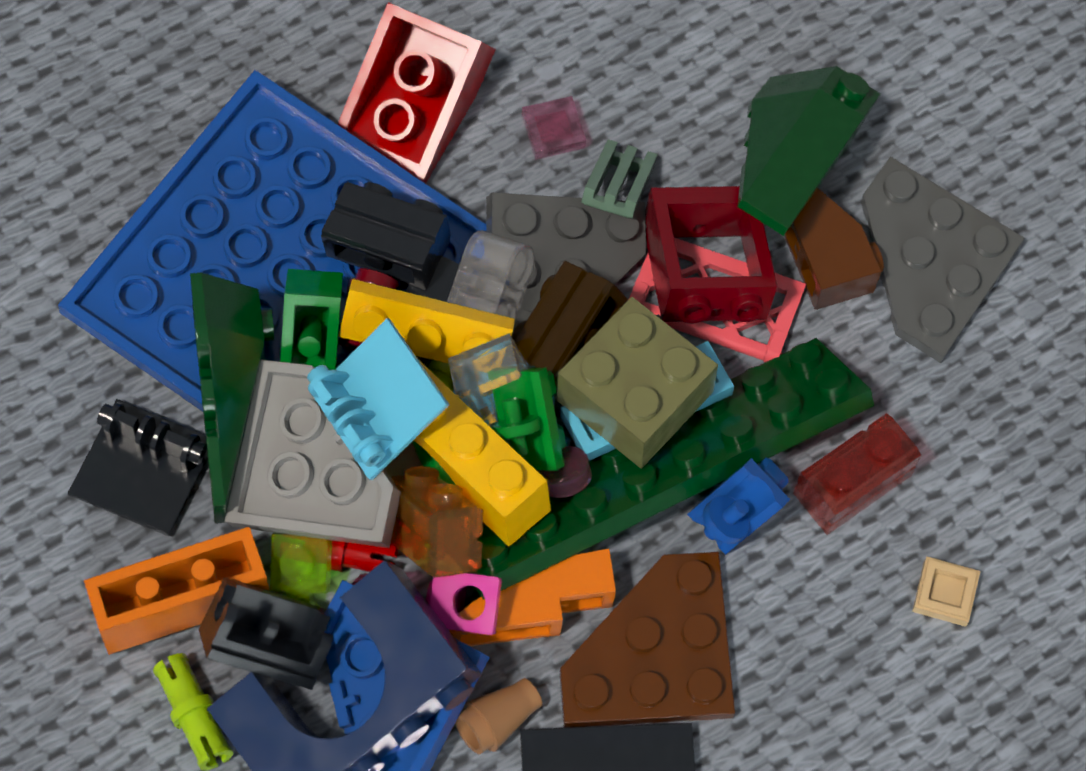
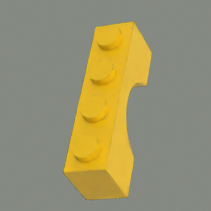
(485, 468)

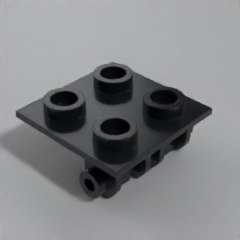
(140, 466)

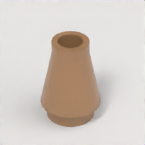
(497, 715)

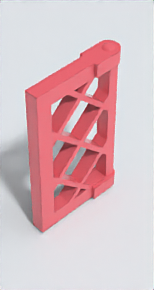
(729, 336)

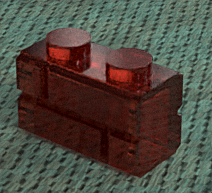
(857, 473)

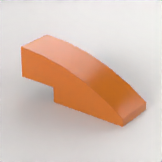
(537, 603)

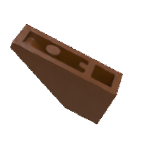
(832, 253)

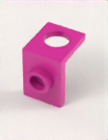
(447, 599)

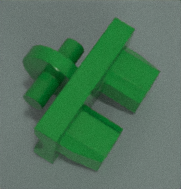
(529, 419)

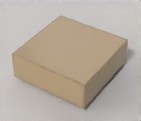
(946, 591)

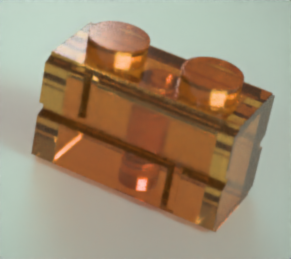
(437, 524)

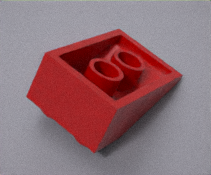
(414, 89)

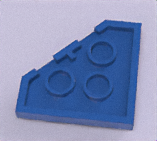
(360, 682)

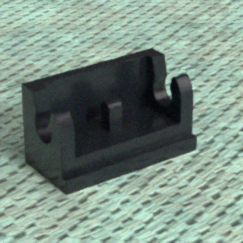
(266, 633)

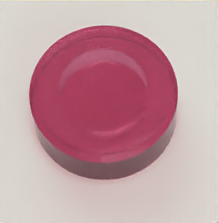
(571, 477)

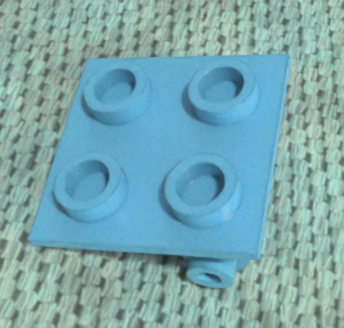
(378, 398)

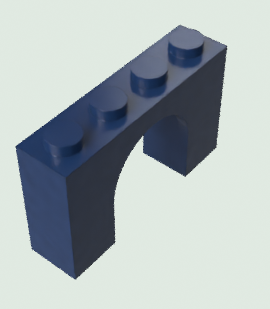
(422, 675)

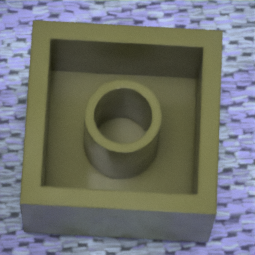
(636, 382)

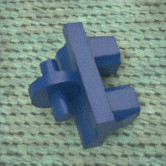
(742, 503)

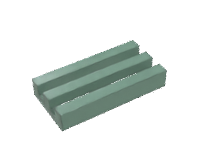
(625, 162)

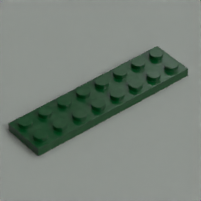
(766, 414)

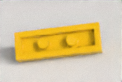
(426, 324)

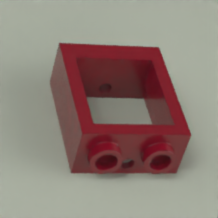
(707, 213)

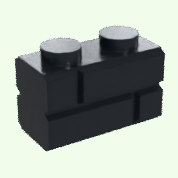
(386, 233)

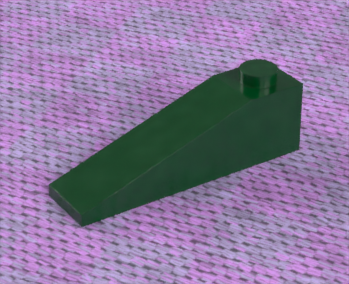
(797, 137)
(229, 351)

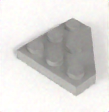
(299, 472)

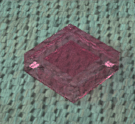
(553, 127)

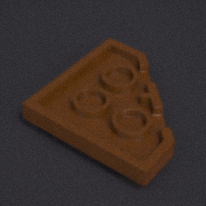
(656, 652)

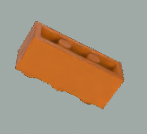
(170, 589)

